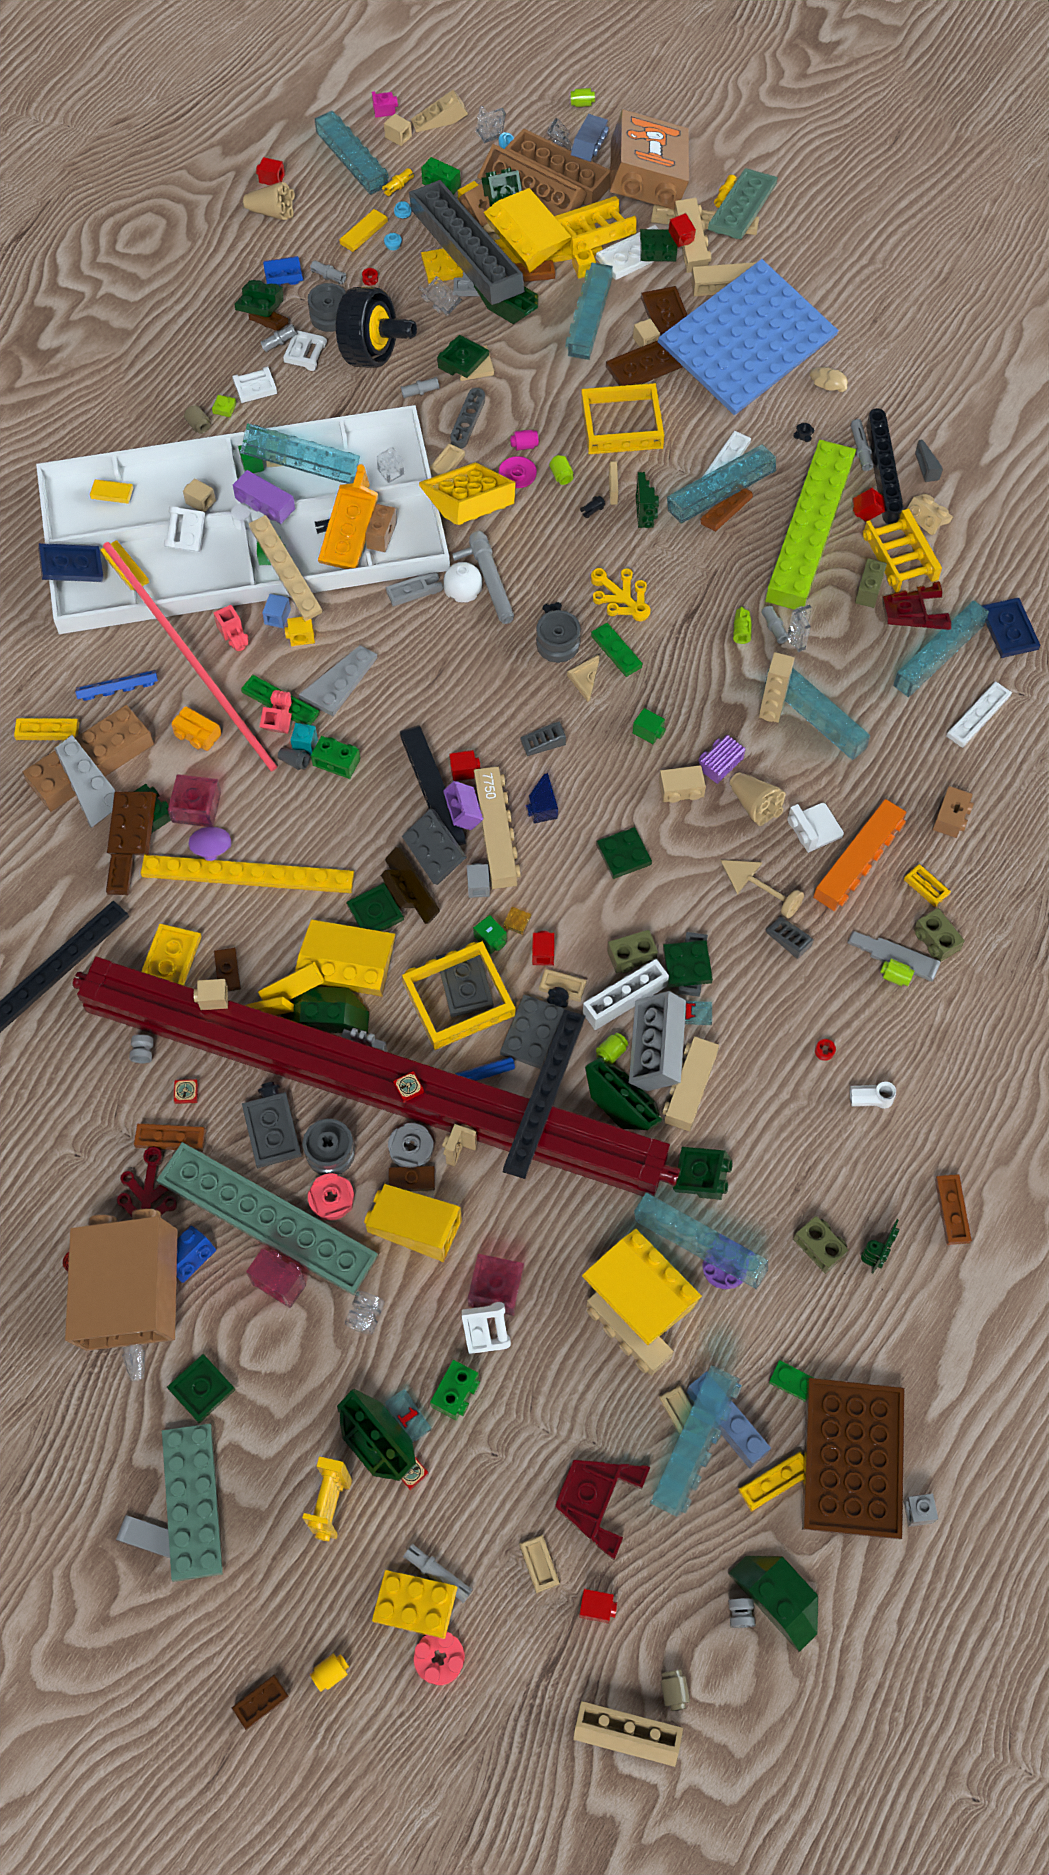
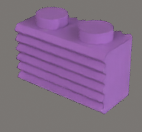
(721, 758)
(463, 805)

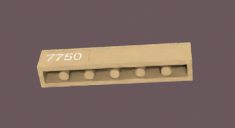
(495, 827)

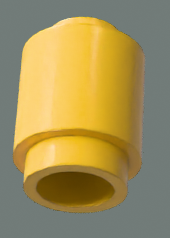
(329, 1672)

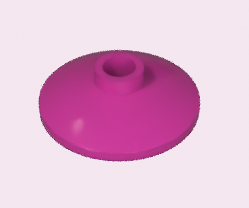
(519, 470)

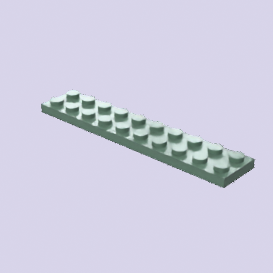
(268, 1218)

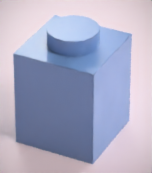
(276, 611)

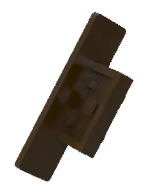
(407, 886)

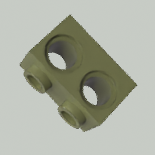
(871, 583)
(943, 932)
(629, 946)
(816, 1247)

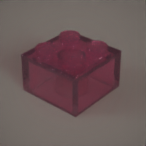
(194, 800)
(276, 1277)
(496, 1281)

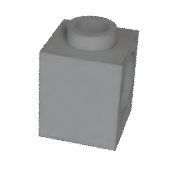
(478, 880)
(920, 1510)

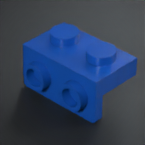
(283, 271)
(192, 1252)

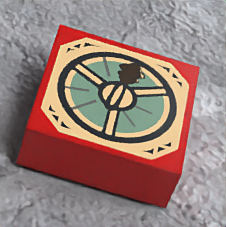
(408, 1086)
(185, 1091)
(415, 1475)

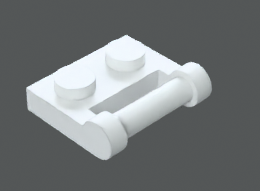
(299, 348)
(254, 385)
(191, 529)
(478, 1332)

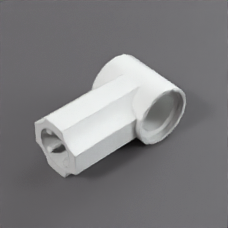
(870, 1095)

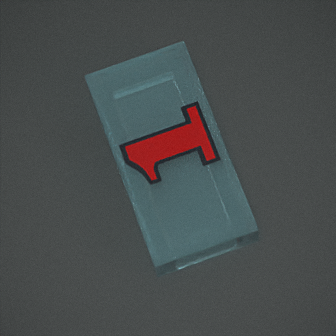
(698, 1013)
(408, 1415)

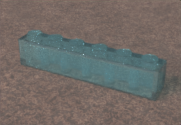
(351, 152)
(590, 311)
(299, 454)
(721, 483)
(940, 649)
(826, 716)
(701, 1240)
(695, 1441)

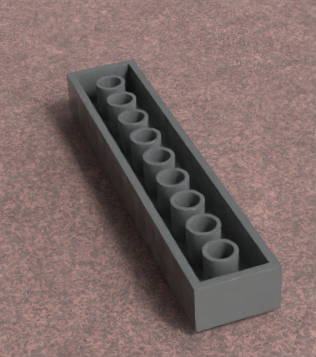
(466, 242)

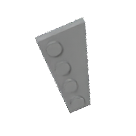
(337, 684)
(86, 780)

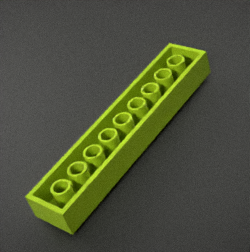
(810, 525)

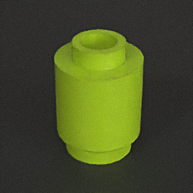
(582, 97)
(561, 469)
(897, 972)
(612, 1048)

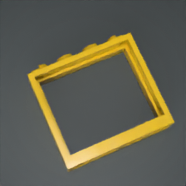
(623, 441)
(470, 1025)

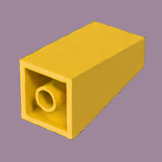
(414, 1221)

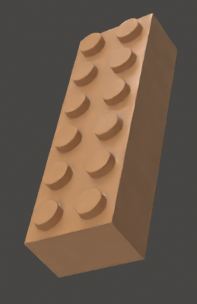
(558, 160)
(553, 191)
(108, 745)

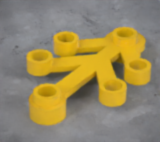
(621, 596)

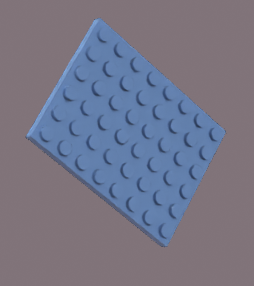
(747, 336)

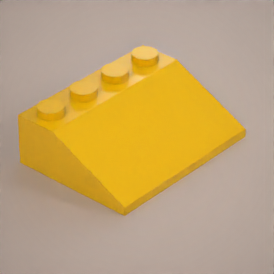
(527, 228)
(469, 492)
(348, 956)
(642, 1286)

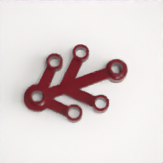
(149, 1194)

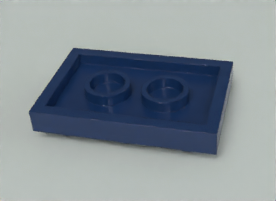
(70, 562)
(1011, 628)

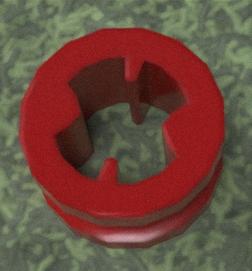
(370, 272)
(819, 1052)

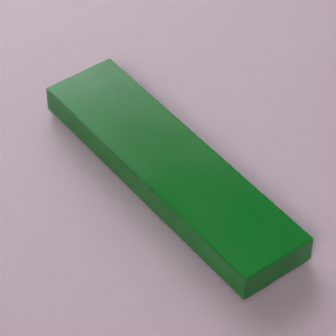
(262, 692)

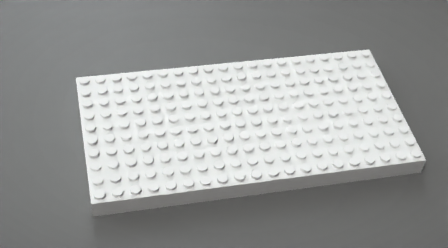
(227, 563)

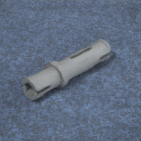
(863, 450)
(436, 1572)

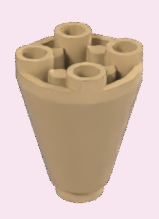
(271, 201)
(758, 797)

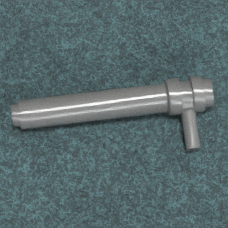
(483, 554)

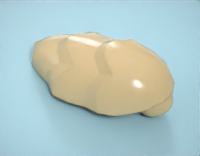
(829, 379)

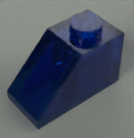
(542, 802)

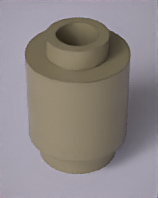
(197, 419)
(675, 1690)

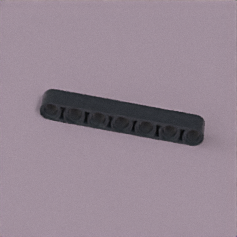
(884, 465)
(429, 777)

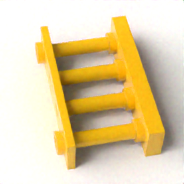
(592, 214)
(913, 537)
(334, 1481)

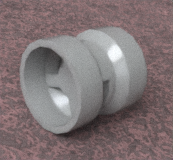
(141, 1049)
(741, 1619)

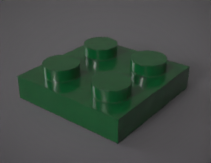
(623, 853)
(375, 909)
(687, 963)
(201, 1388)

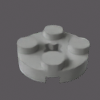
(406, 1134)

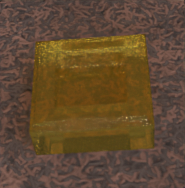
(517, 920)

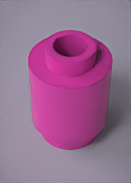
(524, 439)

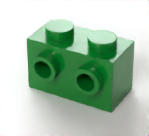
(436, 170)
(335, 757)
(455, 1390)

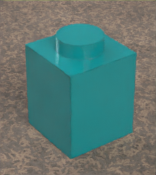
(304, 737)

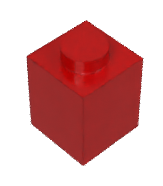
(270, 171)
(682, 230)
(868, 504)
(463, 765)
(543, 948)
(597, 1606)

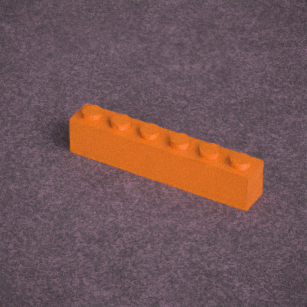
(859, 855)

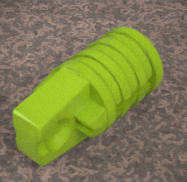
(742, 626)

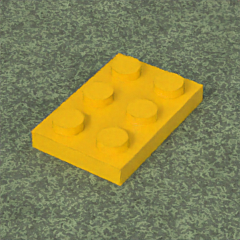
(171, 953)
(414, 1604)

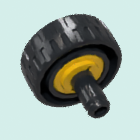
(369, 327)

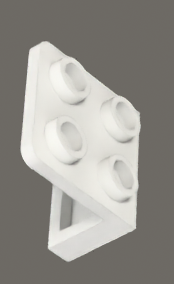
(814, 826)

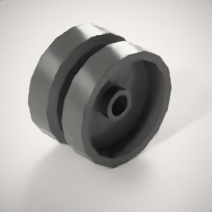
(323, 305)
(558, 636)
(329, 1147)

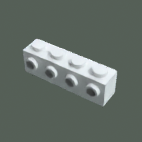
(622, 996)

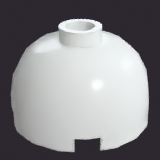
(462, 582)

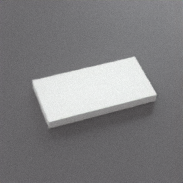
(623, 256)

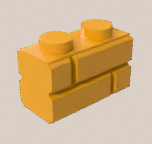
(196, 729)

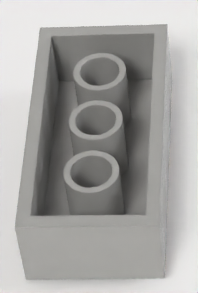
(657, 1041)

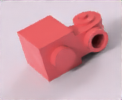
(231, 628)
(278, 717)

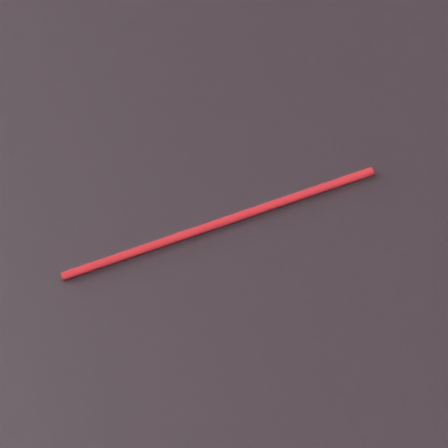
(190, 657)

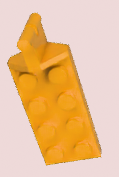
(348, 523)

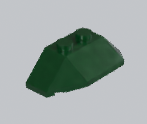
(513, 308)
(329, 1010)
(621, 1101)
(375, 1436)
(780, 1596)

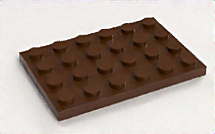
(853, 1459)

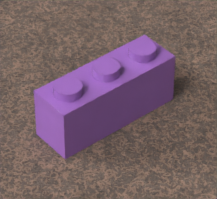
(263, 497)

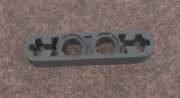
(465, 417)

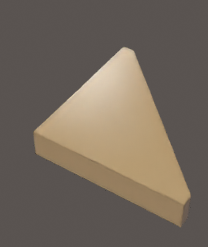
(484, 369)
(584, 676)

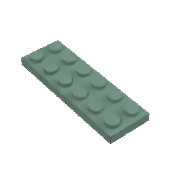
(742, 203)
(191, 1503)

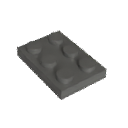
(434, 846)
(466, 987)
(532, 1031)
(271, 1130)

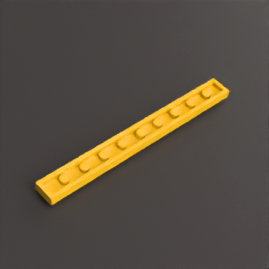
(248, 874)

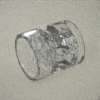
(364, 1313)

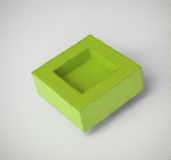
(224, 406)

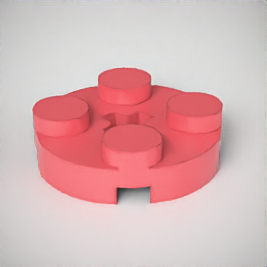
(337, 1185)
(431, 1671)

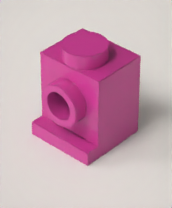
(384, 104)

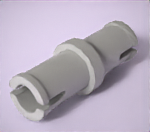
(328, 272)
(279, 337)
(420, 387)
(775, 624)

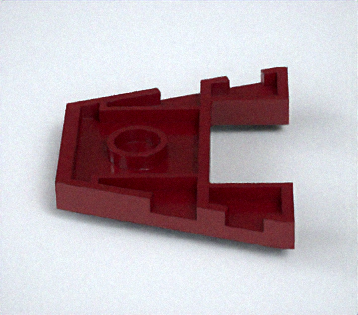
(910, 610)
(588, 1494)

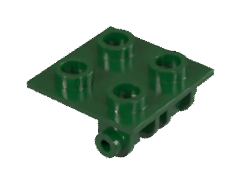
(876, 1252)

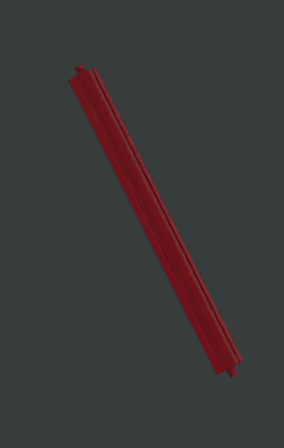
(368, 1074)

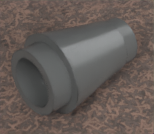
(296, 758)

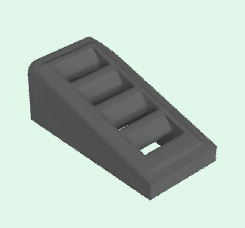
(928, 463)
(554, 742)
(805, 939)

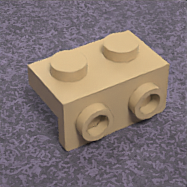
(928, 513)
(460, 1137)

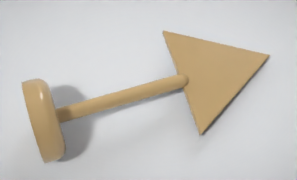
(741, 872)

